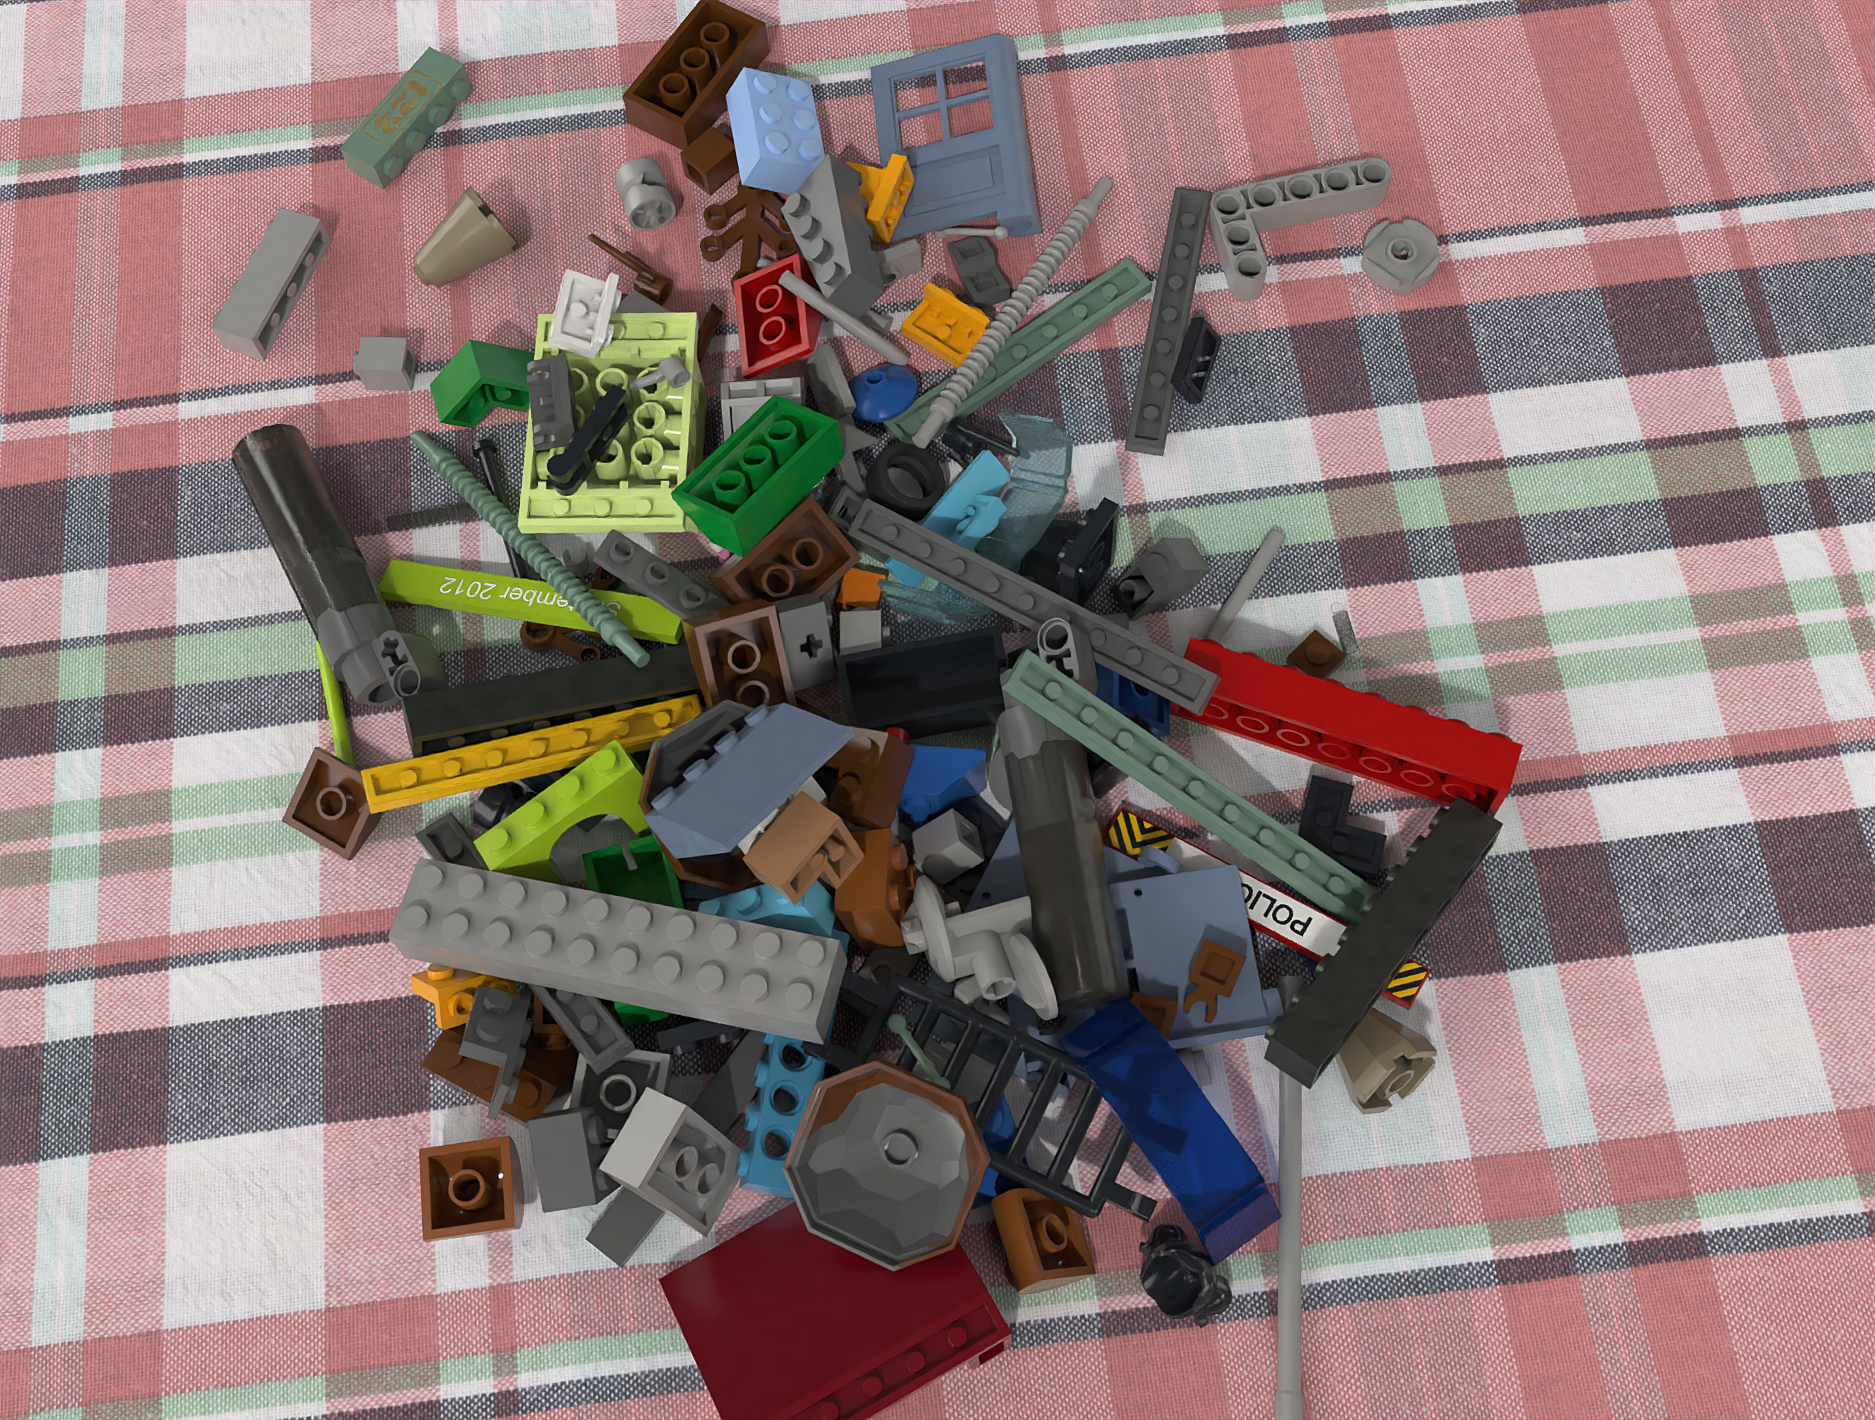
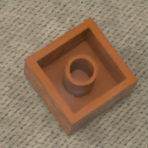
(877, 891)

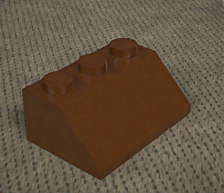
(544, 1075)

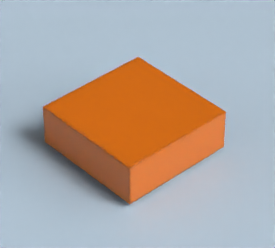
(860, 590)

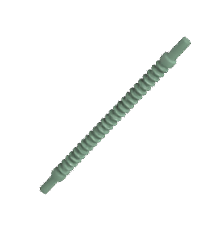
(531, 549)

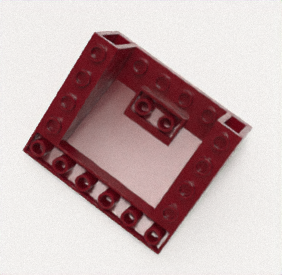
(821, 1332)

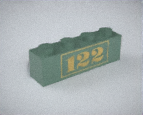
(406, 118)

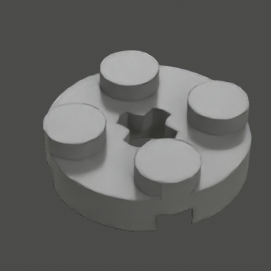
(1398, 274)

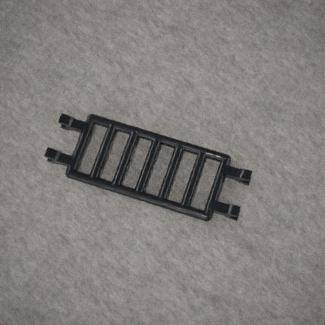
(1017, 1042)

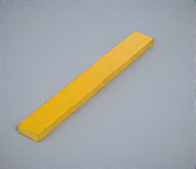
(521, 754)

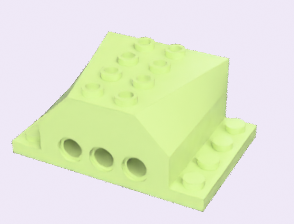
(651, 452)

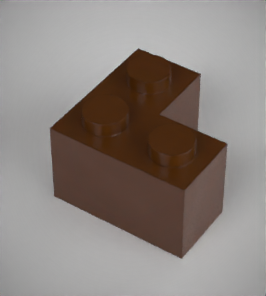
(868, 777)

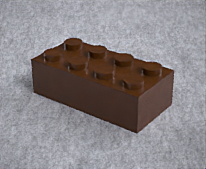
(693, 71)

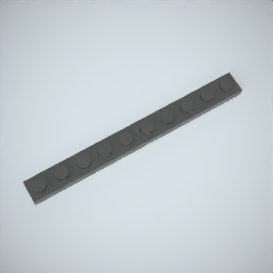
(1033, 605)

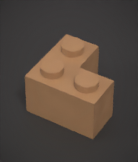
(802, 846)

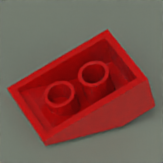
(772, 320)

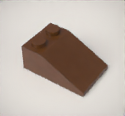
(740, 655)

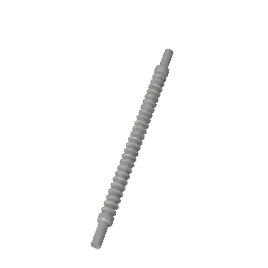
(1011, 315)

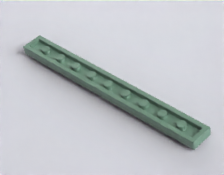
(1188, 787)

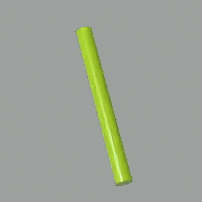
(335, 710)

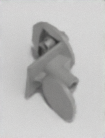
(984, 942)

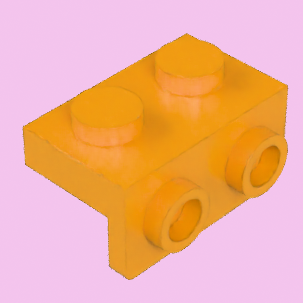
(945, 325)
(454, 991)

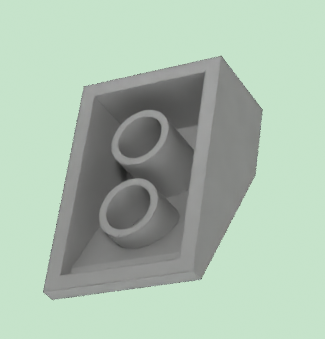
(674, 1161)

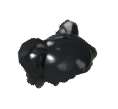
(1182, 1276)

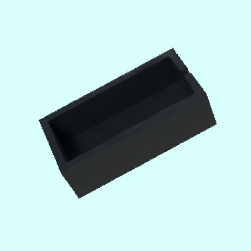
(926, 684)

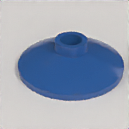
(882, 393)

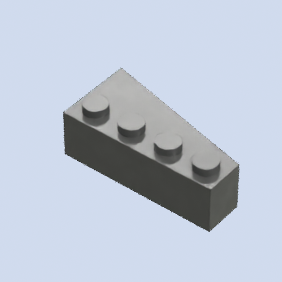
(834, 235)

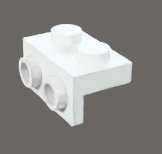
(584, 313)

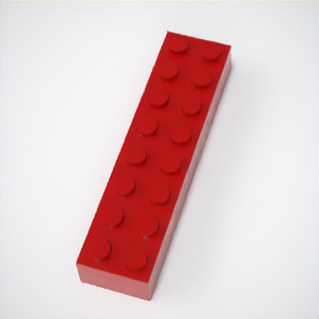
(1353, 730)

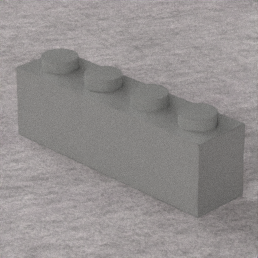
(271, 284)

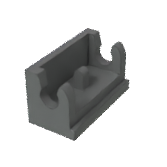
(552, 402)

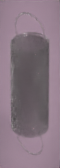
(1345, 632)

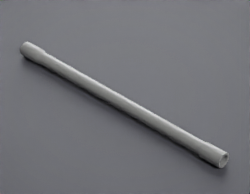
(1288, 1394)

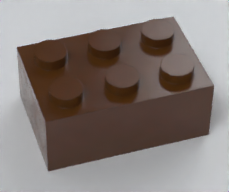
(793, 559)

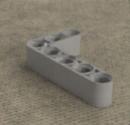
(1286, 203)

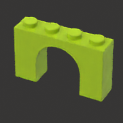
(600, 785)

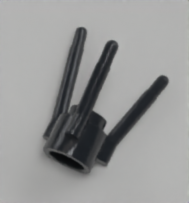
(967, 440)

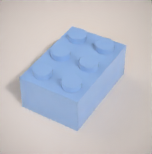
(774, 130)

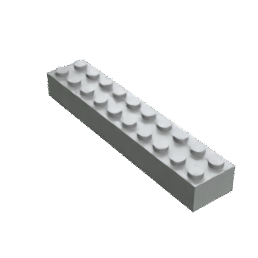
(621, 949)

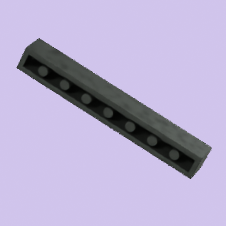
(544, 699)
(1381, 943)

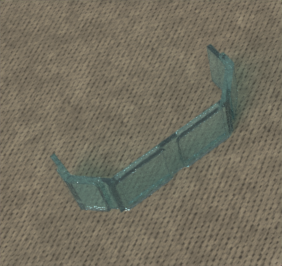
(1032, 499)

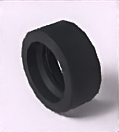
(920, 466)

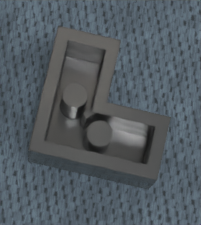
(568, 1158)

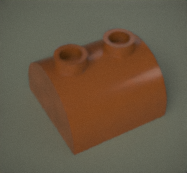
(470, 1189)
(1040, 1241)

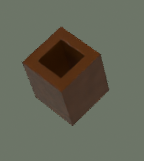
(710, 160)

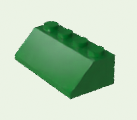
(760, 473)

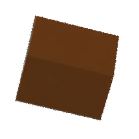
(332, 805)

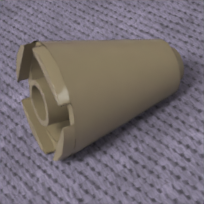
(463, 242)

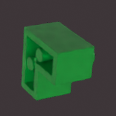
(481, 379)

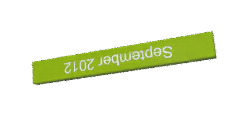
(520, 599)

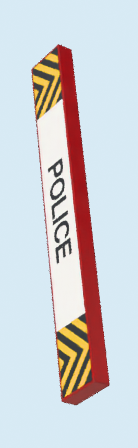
(1266, 906)

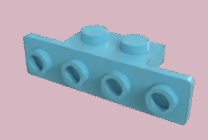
(963, 512)

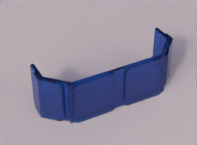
(1173, 1126)

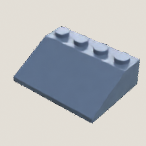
(744, 780)

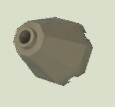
(1383, 1060)

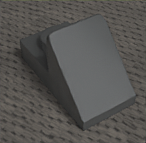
(851, 470)

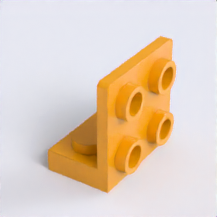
(885, 194)

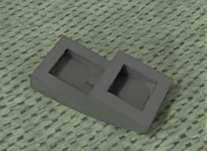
(978, 272)

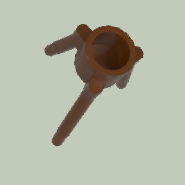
(648, 281)

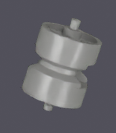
(645, 194)

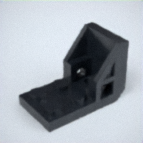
(1074, 556)

